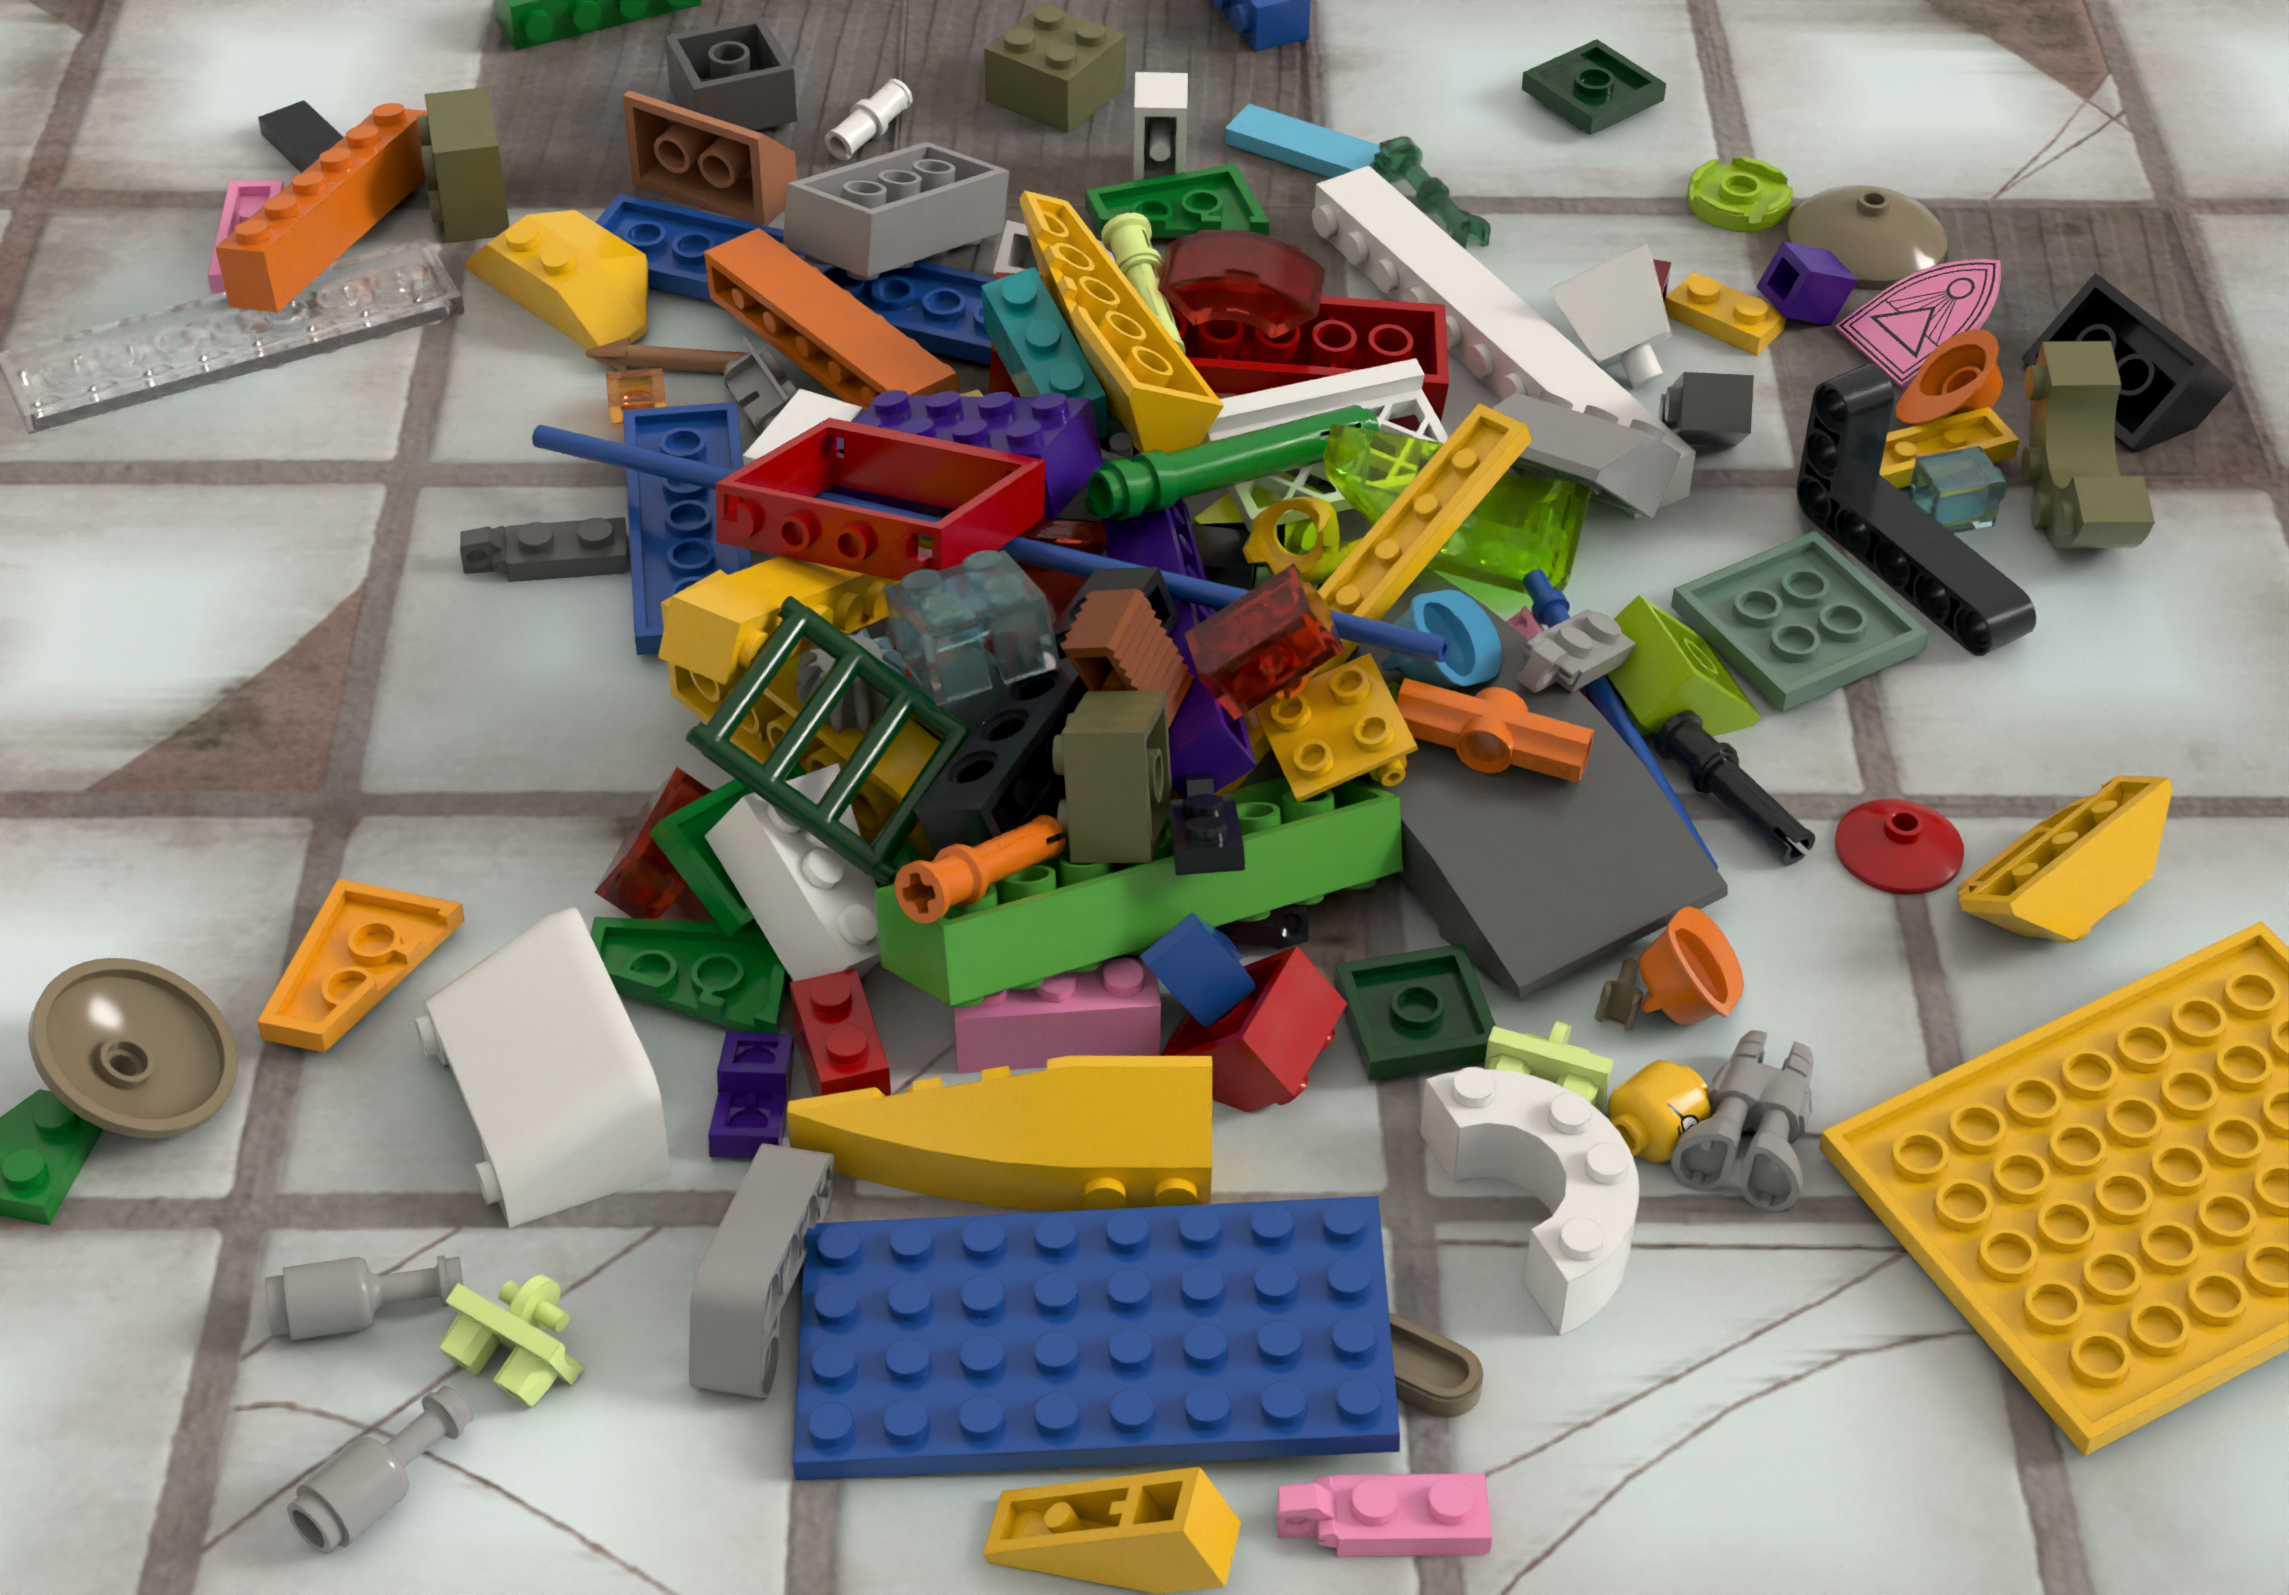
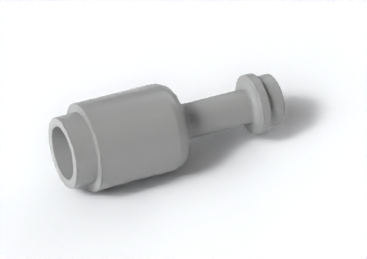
(344, 1293)
(370, 1476)

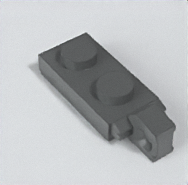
(547, 549)

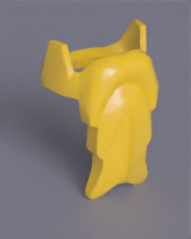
(1320, 561)

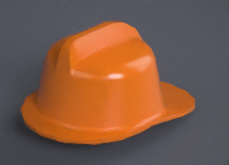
(1954, 379)
(1691, 970)

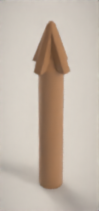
(623, 355)

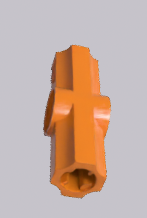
(1495, 730)

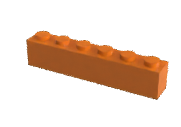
(323, 211)
(819, 323)

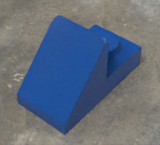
(1200, 969)

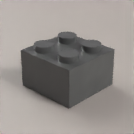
(733, 74)

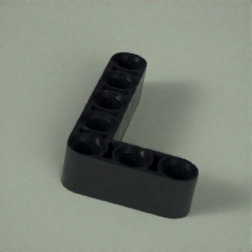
(1890, 532)

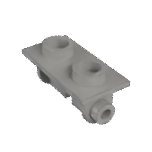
(756, 385)

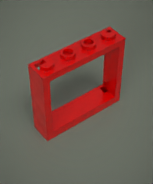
(773, 509)

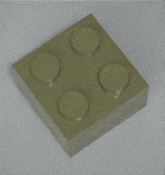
(1055, 67)
(463, 164)
(1115, 776)

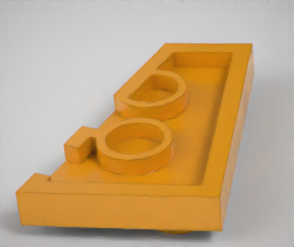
(352, 959)

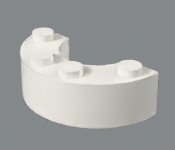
(1562, 1153)

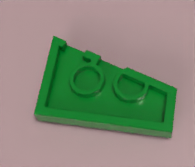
(1182, 203)
(696, 970)

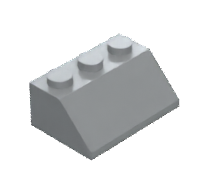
(1589, 448)

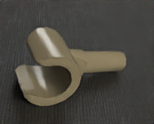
(1620, 997)

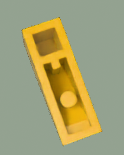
(1122, 1531)

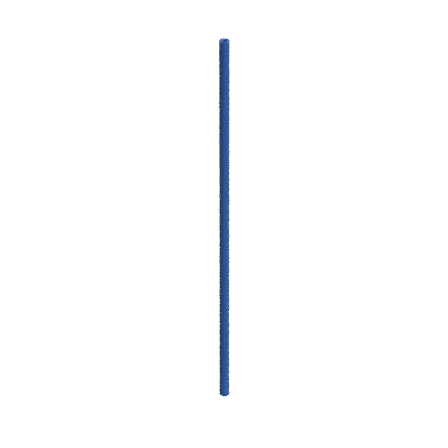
(1021, 549)

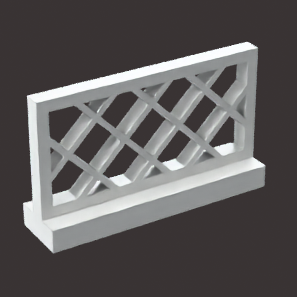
(1386, 390)

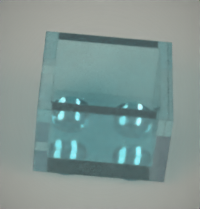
(946, 612)

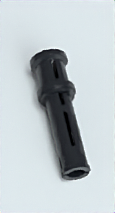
(1716, 770)

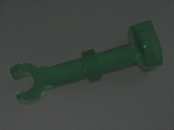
(1402, 160)

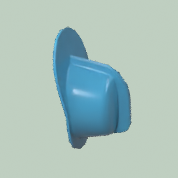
(1474, 642)

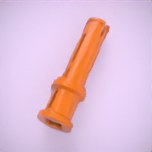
(963, 872)

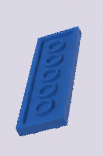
(674, 520)

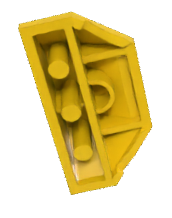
(570, 276)
(2074, 862)

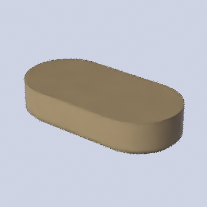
(1433, 1370)

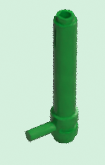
(1159, 479)

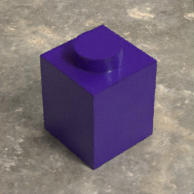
(1806, 283)

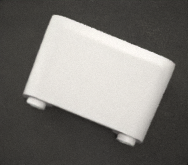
(549, 1072)

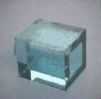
(1958, 488)

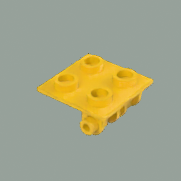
(1338, 730)

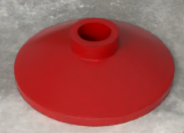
(1899, 846)

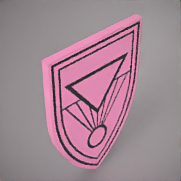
(1920, 313)

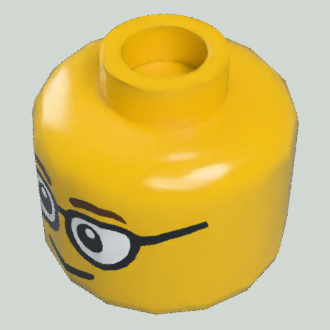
(1658, 1108)

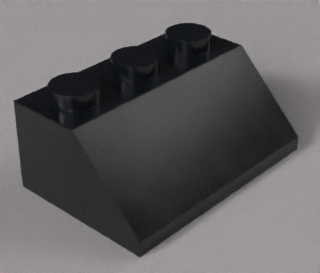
(2162, 378)

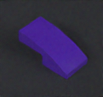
(751, 1093)

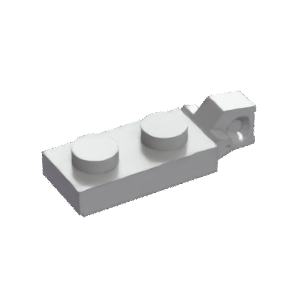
(1575, 652)

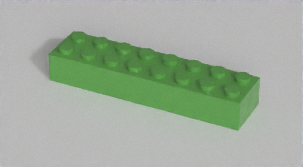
(1082, 913)

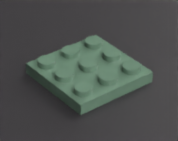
(1799, 620)

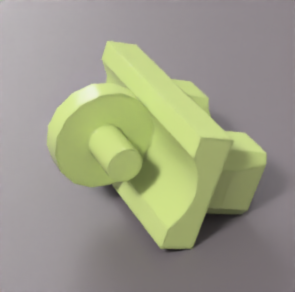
(1552, 1061)
(534, 1356)

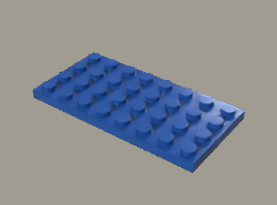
(1094, 1339)

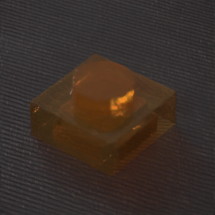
(634, 391)

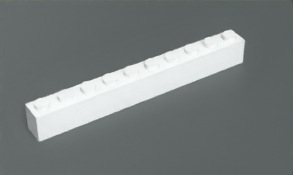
(1485, 320)

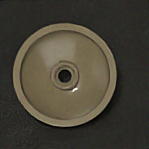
(1871, 232)
(133, 1048)

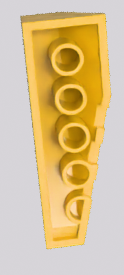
(1129, 350)
(1038, 1140)

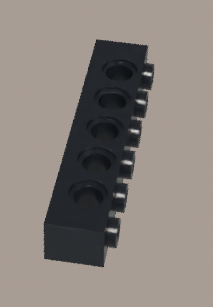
(1006, 763)

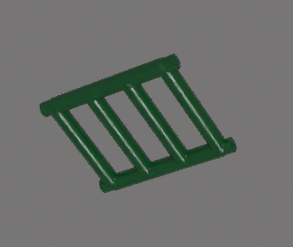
(768, 778)

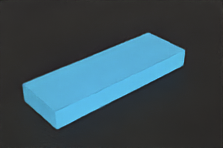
(1298, 142)

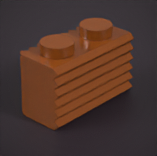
(1123, 648)

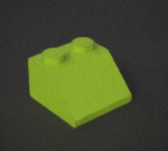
(1675, 673)

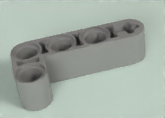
(754, 1268)

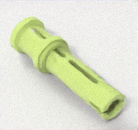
(1129, 241)

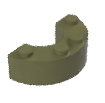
(2073, 452)

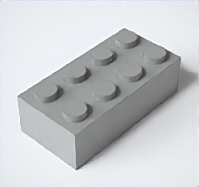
(894, 209)

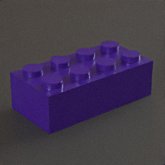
(1038, 427)

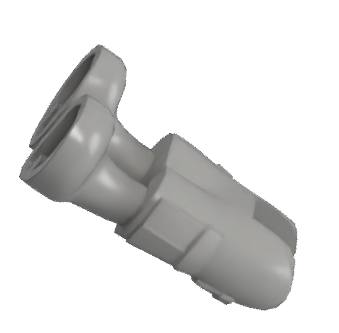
(1758, 1098)

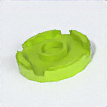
(1740, 194)

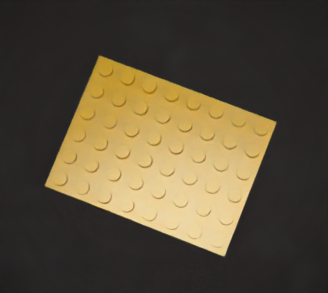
(2107, 1188)

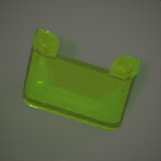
(1512, 531)

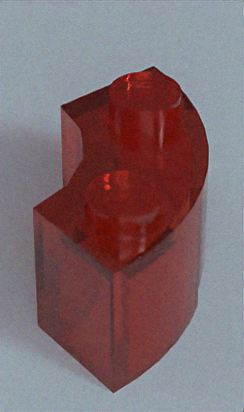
(1242, 280)

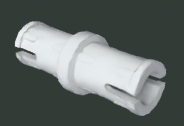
(868, 119)

